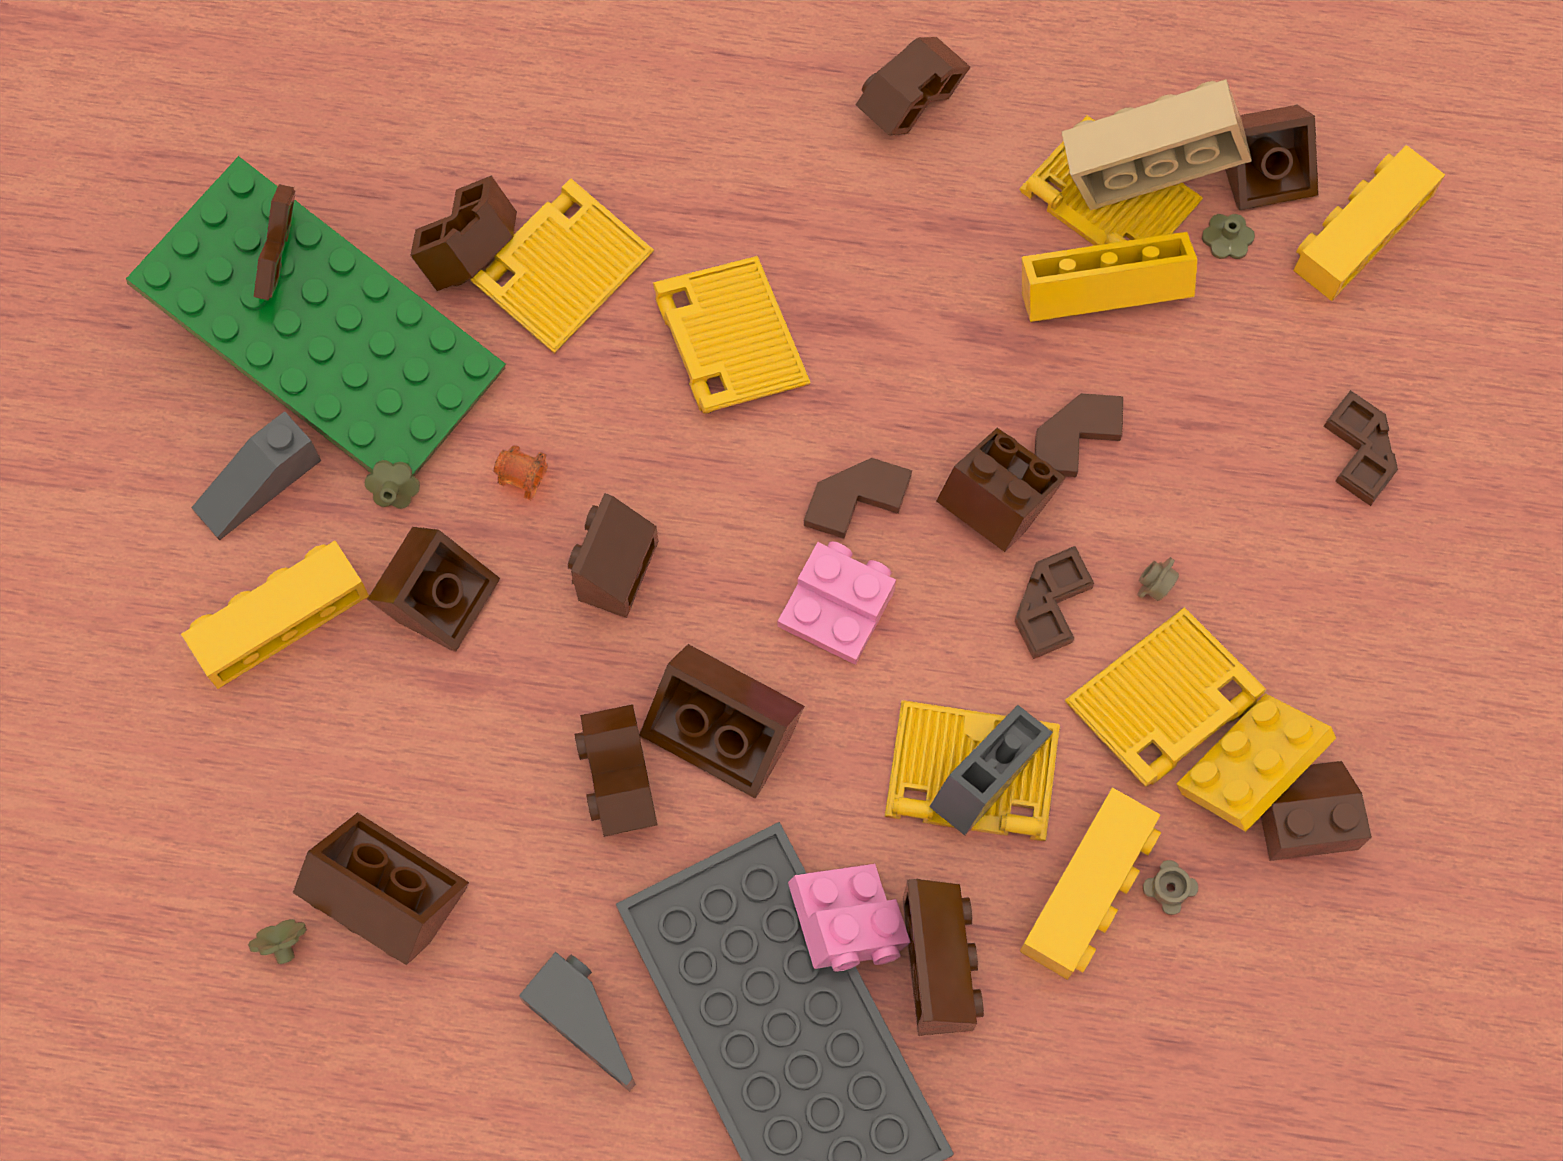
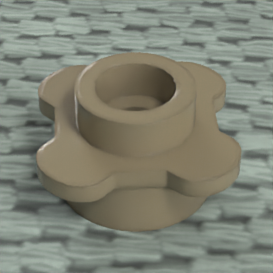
(1158, 579)
(1170, 874)

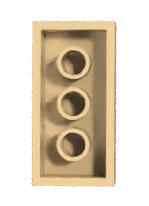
(1156, 145)

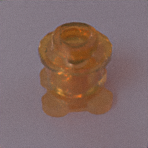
(520, 470)

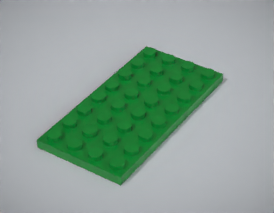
(334, 340)

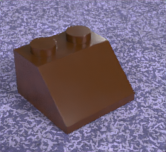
(1281, 156)
(434, 587)
(1317, 815)

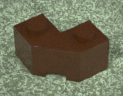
(907, 83)
(463, 243)
(618, 770)

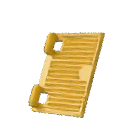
(1136, 217)
(563, 266)
(731, 333)
(1165, 696)
(936, 740)

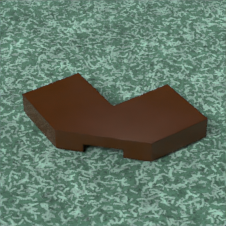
(278, 231)
(1084, 417)
(1366, 431)
(867, 482)
(1039, 614)

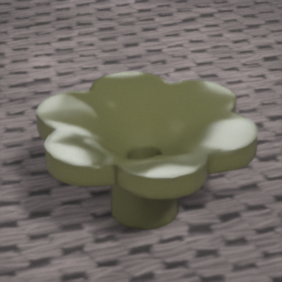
(1228, 236)
(392, 484)
(278, 940)

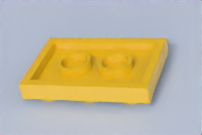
(1256, 761)

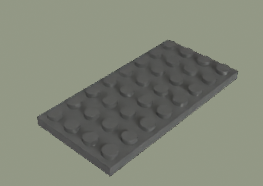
(781, 1046)

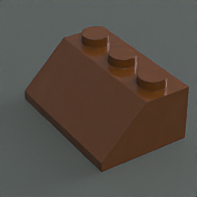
(720, 720)
(379, 887)
(941, 957)

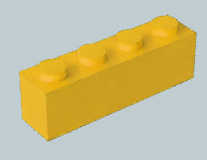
(1368, 222)
(1109, 276)
(274, 614)
(1090, 884)

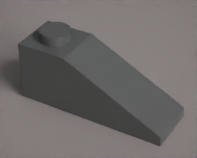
(256, 475)
(989, 769)
(572, 1007)

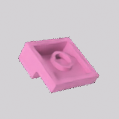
(838, 601)
(848, 917)

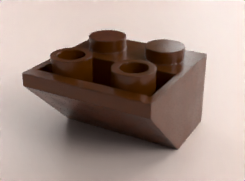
(1000, 489)
(613, 556)

